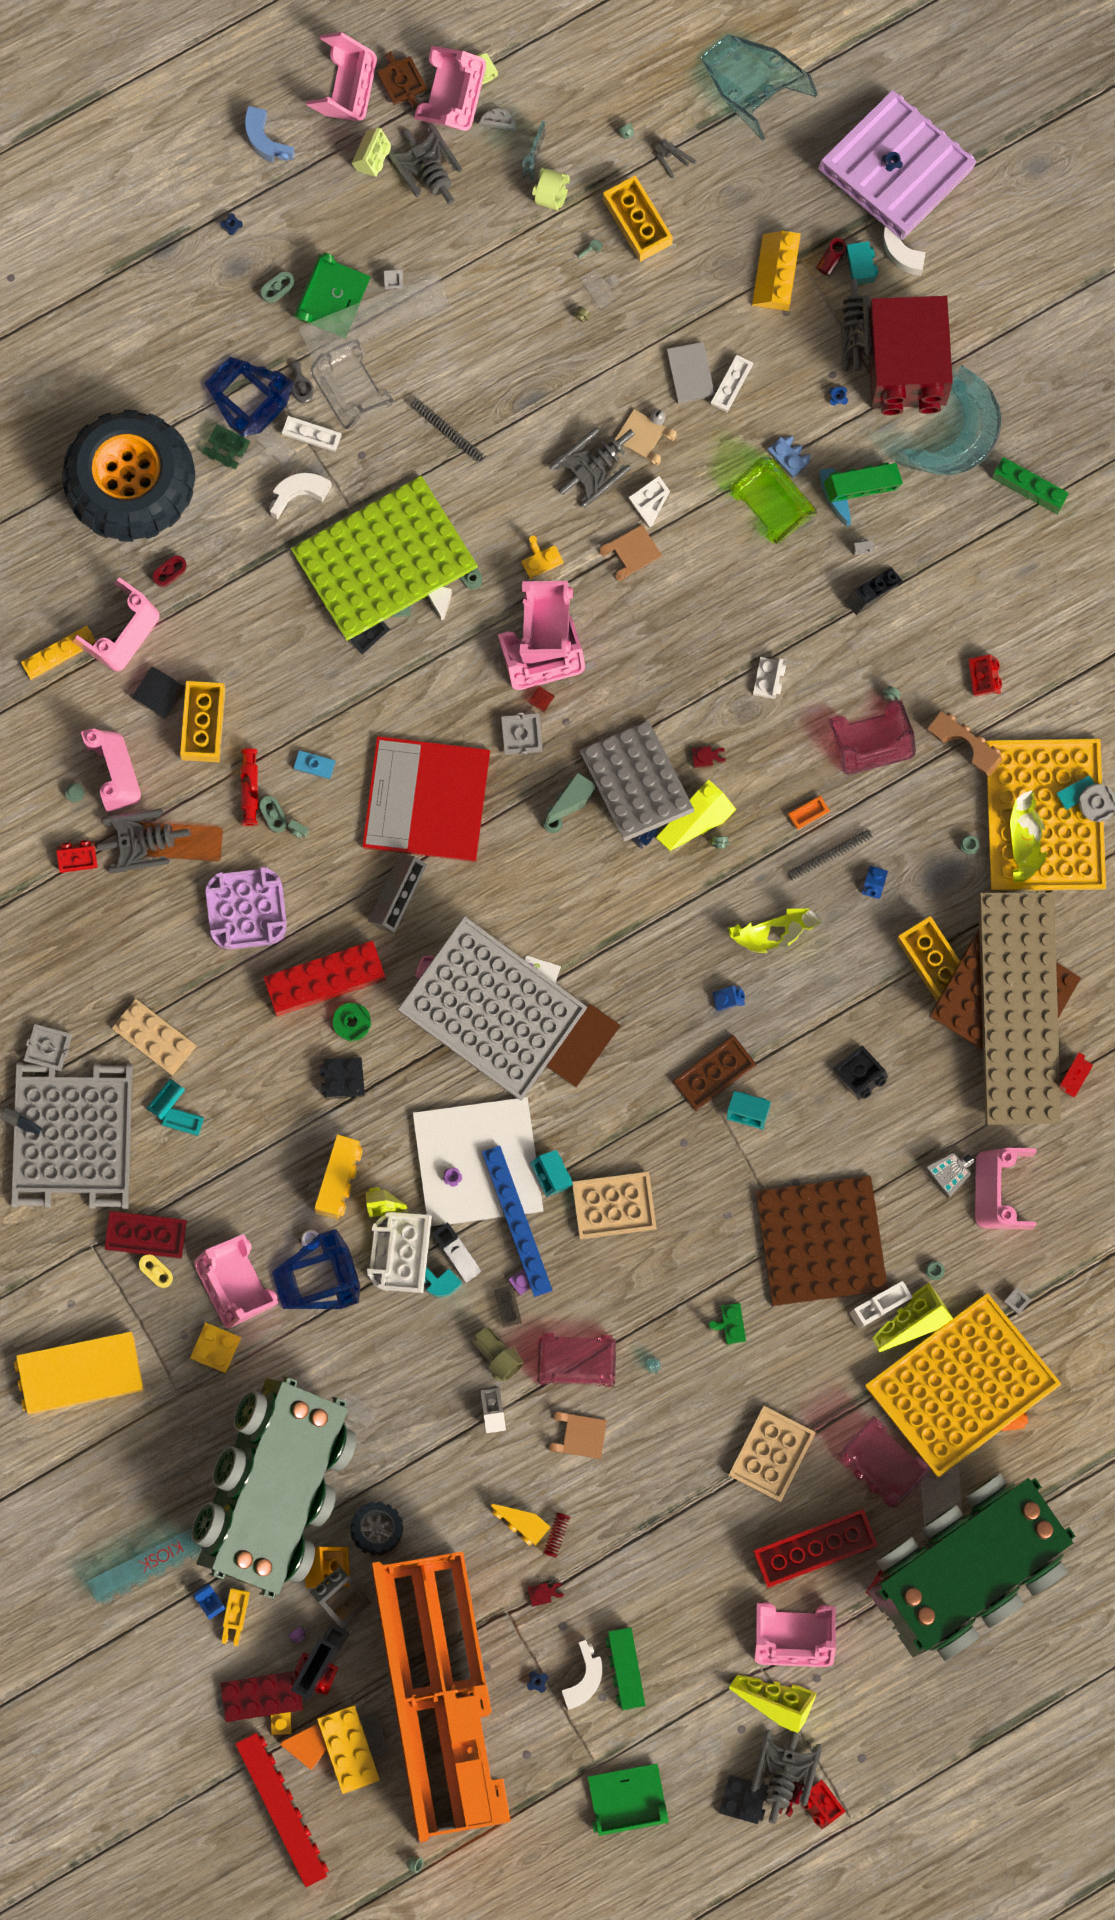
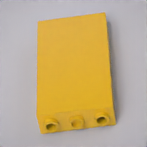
(79, 1373)

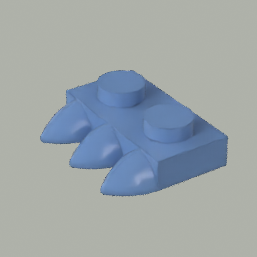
(789, 456)

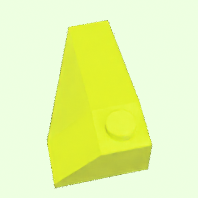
(710, 810)
(383, 1202)
(919, 1317)
(782, 1704)

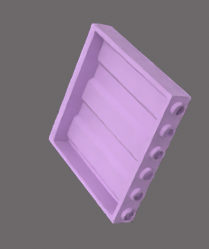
(908, 194)

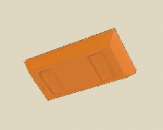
(808, 812)

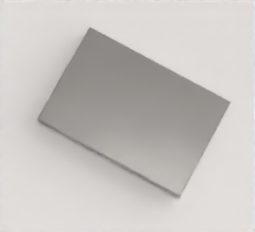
(690, 372)

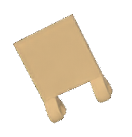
(645, 436)

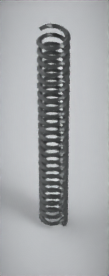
(448, 431)
(829, 853)

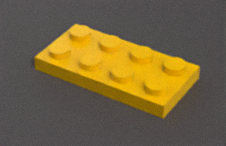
(348, 1749)

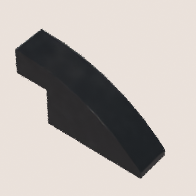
(319, 1661)

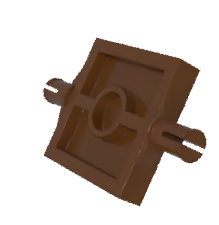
(401, 80)

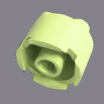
(551, 189)

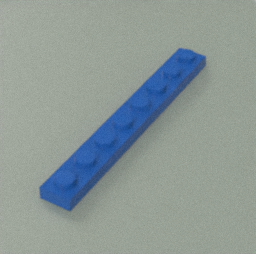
(517, 1221)

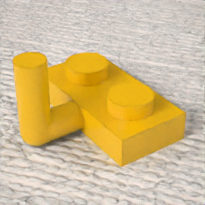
(541, 560)

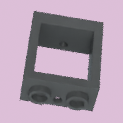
(351, 1607)

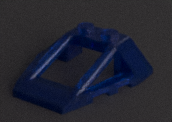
(277, 395)
(333, 1248)

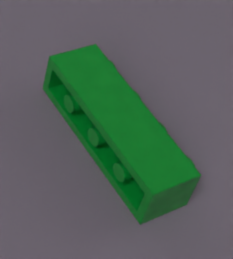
(863, 482)
(1030, 485)
(626, 1669)

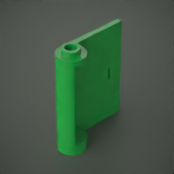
(317, 295)
(630, 1803)

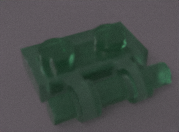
(228, 441)

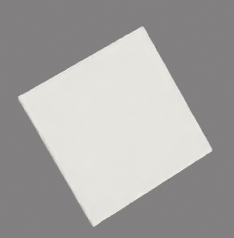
(456, 1140)

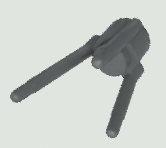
(666, 150)

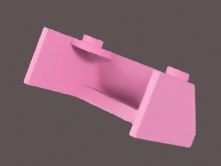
(352, 81)
(118, 654)
(988, 1207)

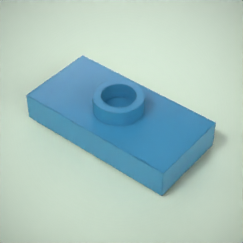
(314, 765)

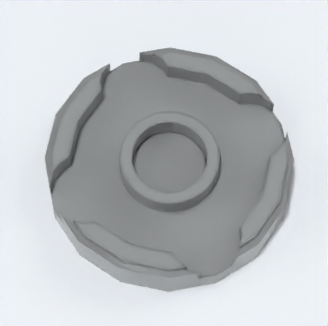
(1097, 802)

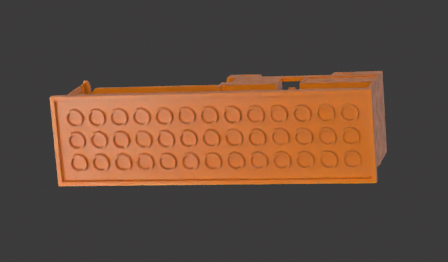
(456, 1712)

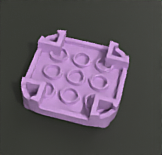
(246, 909)

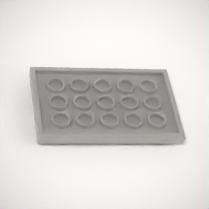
(636, 781)

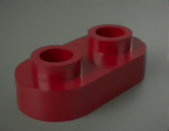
(168, 570)

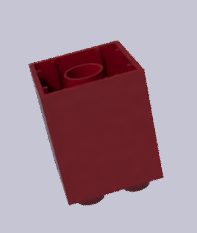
(910, 354)

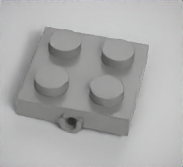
(521, 734)
(47, 1047)

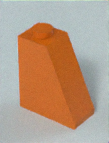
(307, 1746)

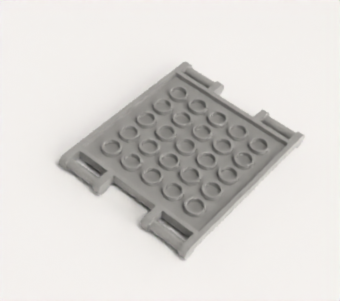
(81, 1138)

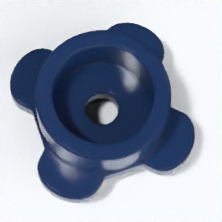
(894, 156)
(236, 224)
(542, 1680)

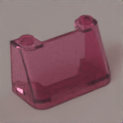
(873, 740)
(576, 1360)

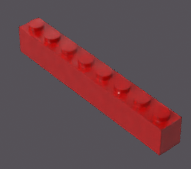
(281, 1809)

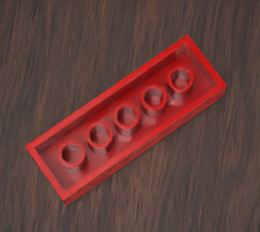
(325, 978)
(815, 1548)

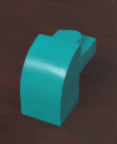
(444, 1285)

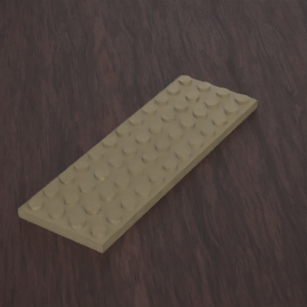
(1019, 1008)

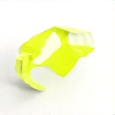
(1029, 824)
(756, 937)

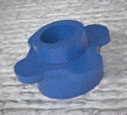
(838, 391)

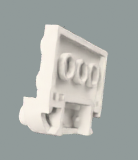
(400, 1252)

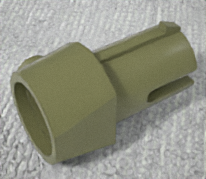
(504, 1361)

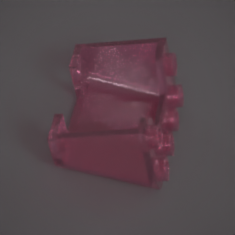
(883, 1463)

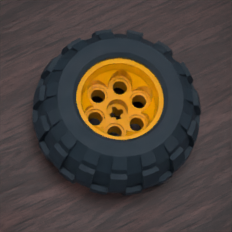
(106, 444)

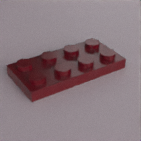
(145, 1235)
(260, 1696)

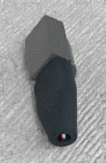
(15, 1118)

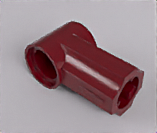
(831, 257)

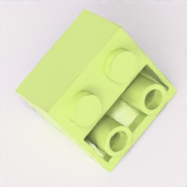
(371, 152)

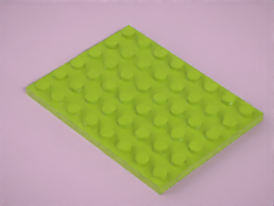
(384, 558)

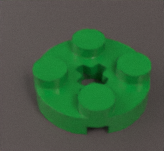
(352, 1011)

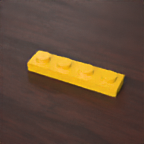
(56, 653)

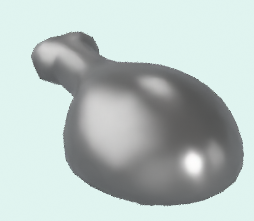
(302, 387)

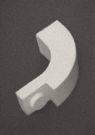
(902, 256)
(295, 485)
(587, 1687)

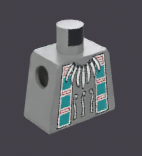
(950, 1172)

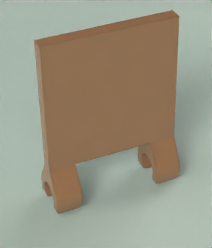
(634, 550)
(582, 1436)

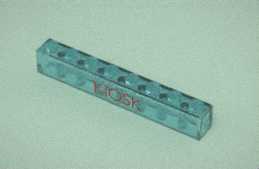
(145, 1565)

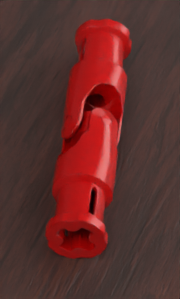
(249, 801)

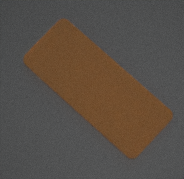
(202, 845)

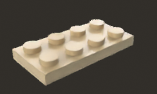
(154, 1037)

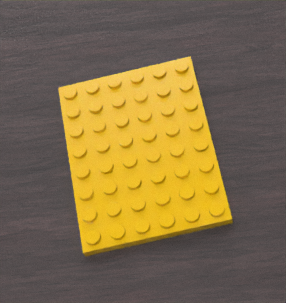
(1073, 842)
(962, 1385)

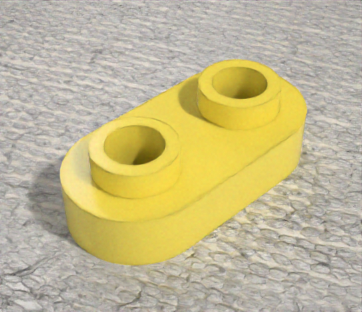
(156, 1271)

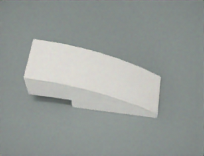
(880, 1305)

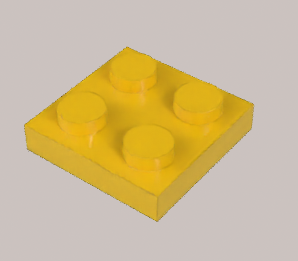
(215, 1348)

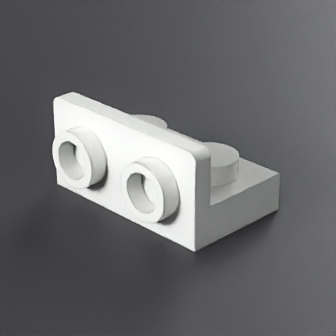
(768, 677)

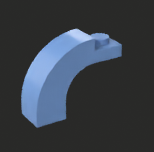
(260, 143)

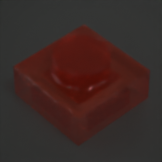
(541, 699)

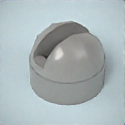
(657, 417)

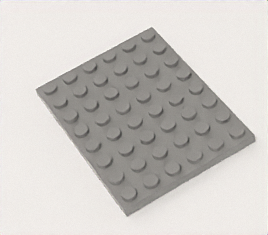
(492, 1008)

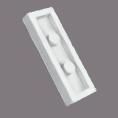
(731, 383)
(311, 434)

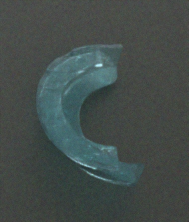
(978, 435)

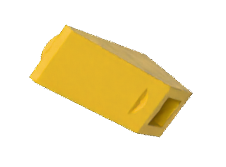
(526, 1523)

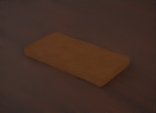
(583, 1045)
(714, 1073)

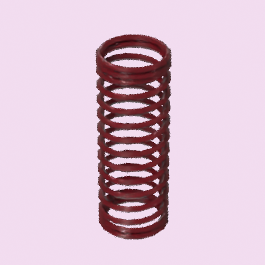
(560, 1516)

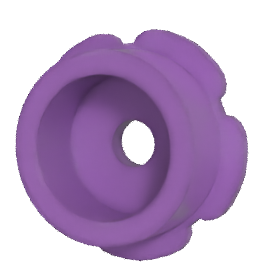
(447, 1177)
(297, 1635)

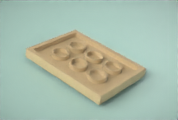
(614, 1205)
(772, 1454)

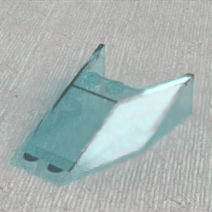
(751, 74)

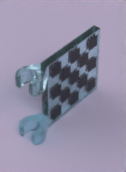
(534, 151)

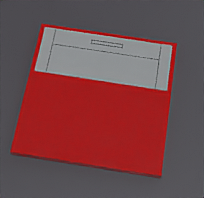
(426, 799)

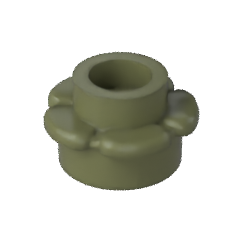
(582, 314)

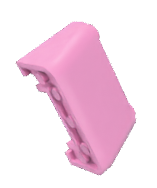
(454, 89)
(545, 620)
(528, 675)
(123, 788)
(233, 1282)
(795, 1637)

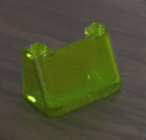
(773, 499)

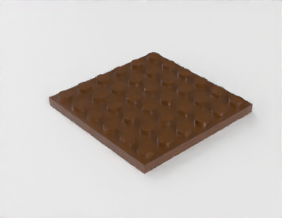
(961, 1003)
(821, 1241)

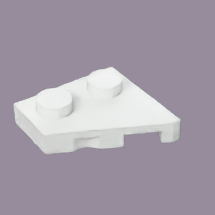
(650, 500)

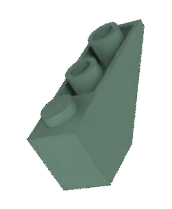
(574, 798)

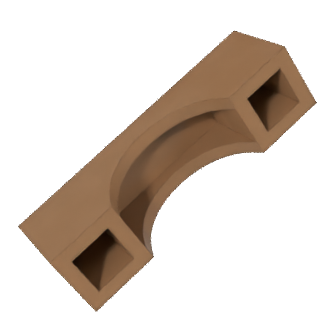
(947, 729)

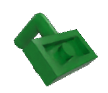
(731, 1323)

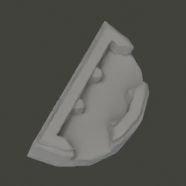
(498, 119)

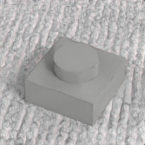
(392, 278)
(863, 546)
(1017, 1301)

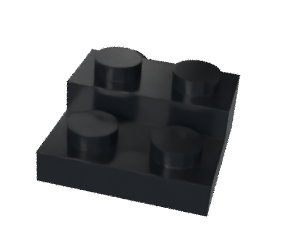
(861, 1073)
(342, 1078)
(742, 1802)

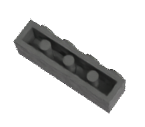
(397, 892)

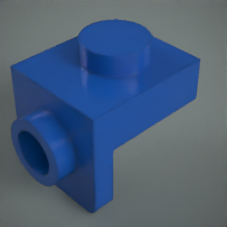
(874, 882)
(729, 998)
(209, 1601)

